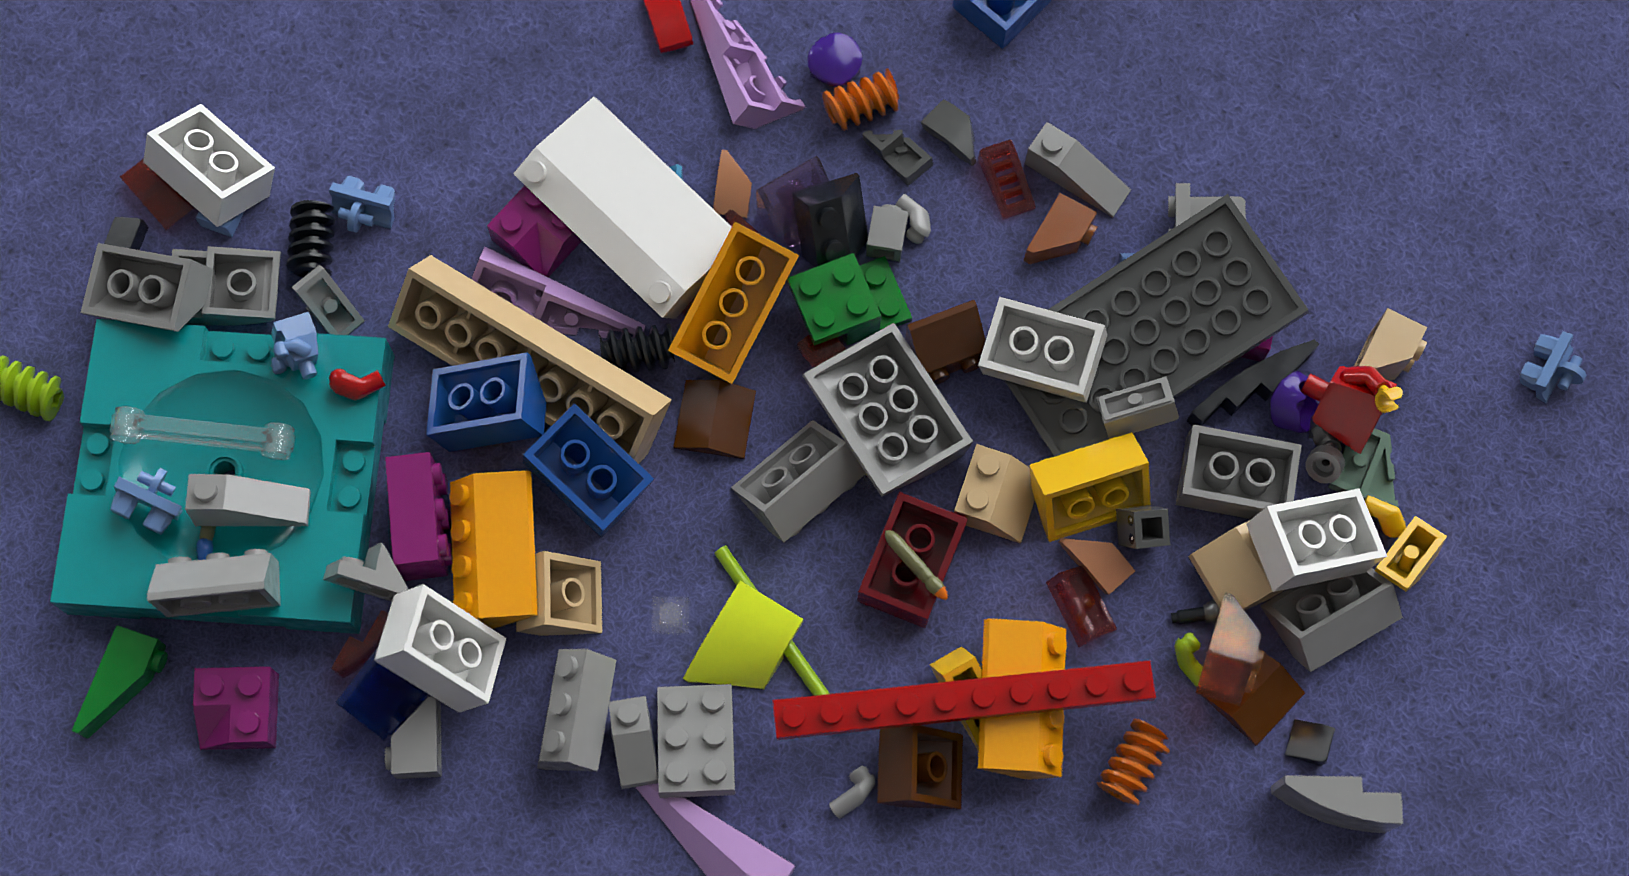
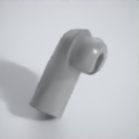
(918, 218)
(856, 795)

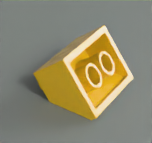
(1089, 484)

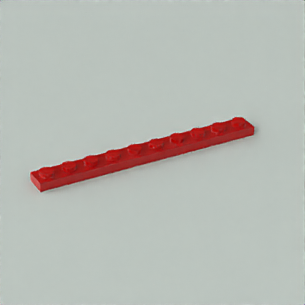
(963, 700)

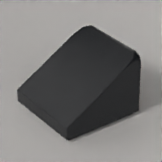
(127, 232)
(1310, 742)

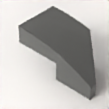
(953, 128)
(900, 154)

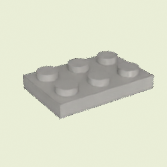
(695, 741)

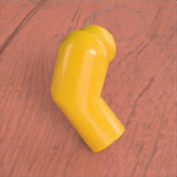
(1388, 515)

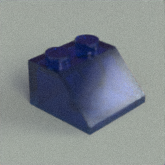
(379, 698)

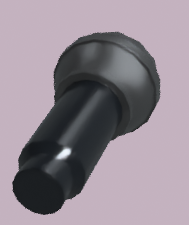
(1207, 613)

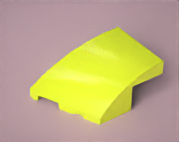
(744, 641)

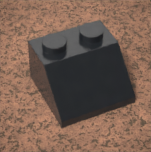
(831, 219)

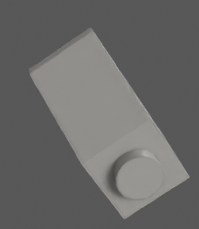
(633, 742)
(417, 744)

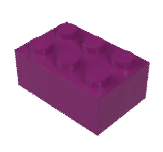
(418, 516)

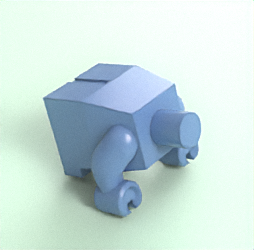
(295, 345)

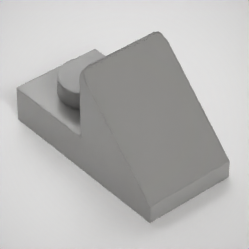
(327, 302)
(377, 576)

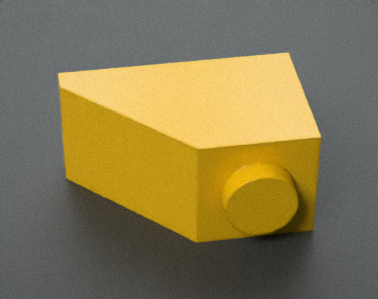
(1411, 554)

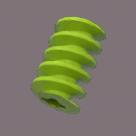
(30, 392)

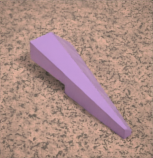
(747, 87)
(547, 299)
(713, 843)

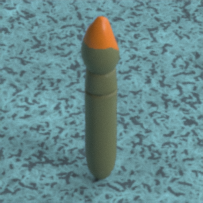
(916, 565)

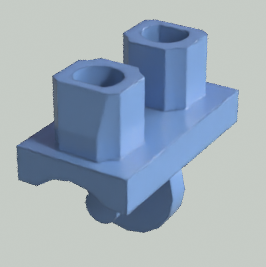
(362, 207)
(1557, 353)
(161, 511)

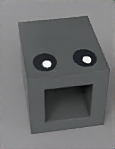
(1143, 527)

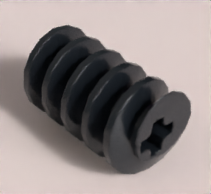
(308, 237)
(638, 348)

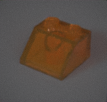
(1231, 655)

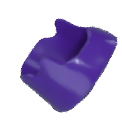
(835, 59)
(1290, 407)

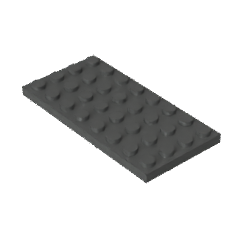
(1172, 313)

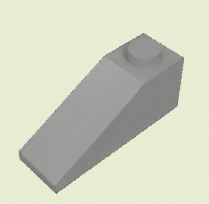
(1076, 169)
(245, 502)

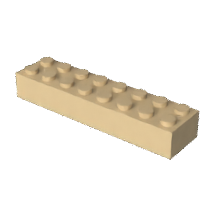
(472, 324)

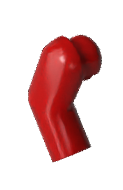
(354, 387)

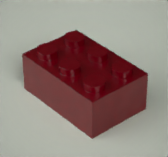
(933, 537)

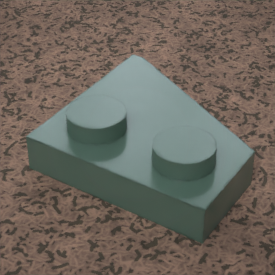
(1370, 470)

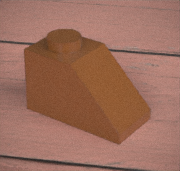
(1062, 231)

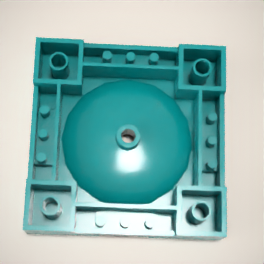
(228, 380)

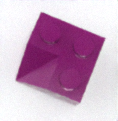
(532, 233)
(236, 707)

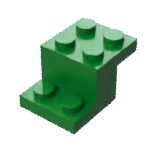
(848, 299)

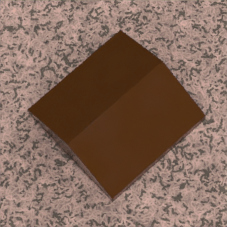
(715, 418)
(1268, 703)

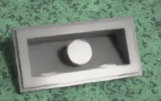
(1138, 408)

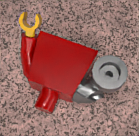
(1346, 415)

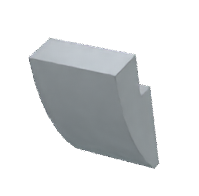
(241, 285)
(1341, 802)

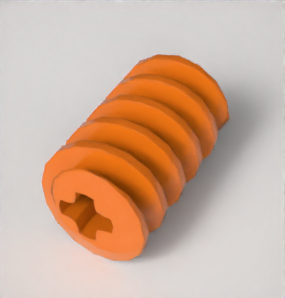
(861, 99)
(1133, 762)

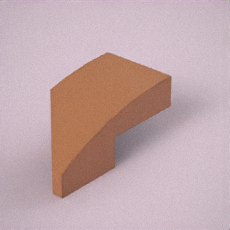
(732, 187)
(1100, 560)

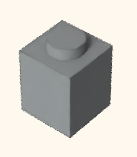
(887, 232)

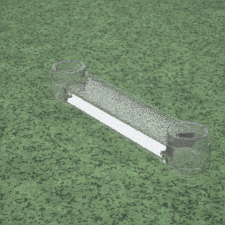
(132, 425)

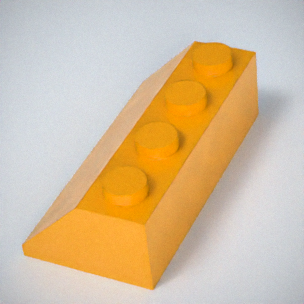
(733, 302)
(494, 546)
(1024, 743)

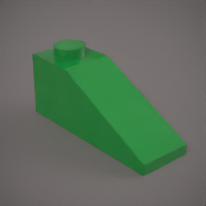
(122, 674)

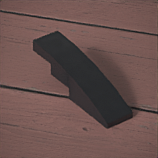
(1258, 378)

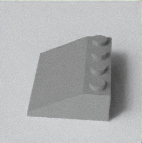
(889, 410)

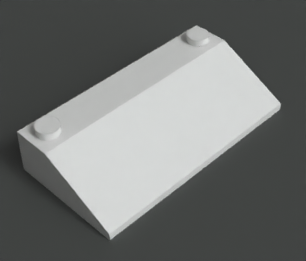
(626, 206)

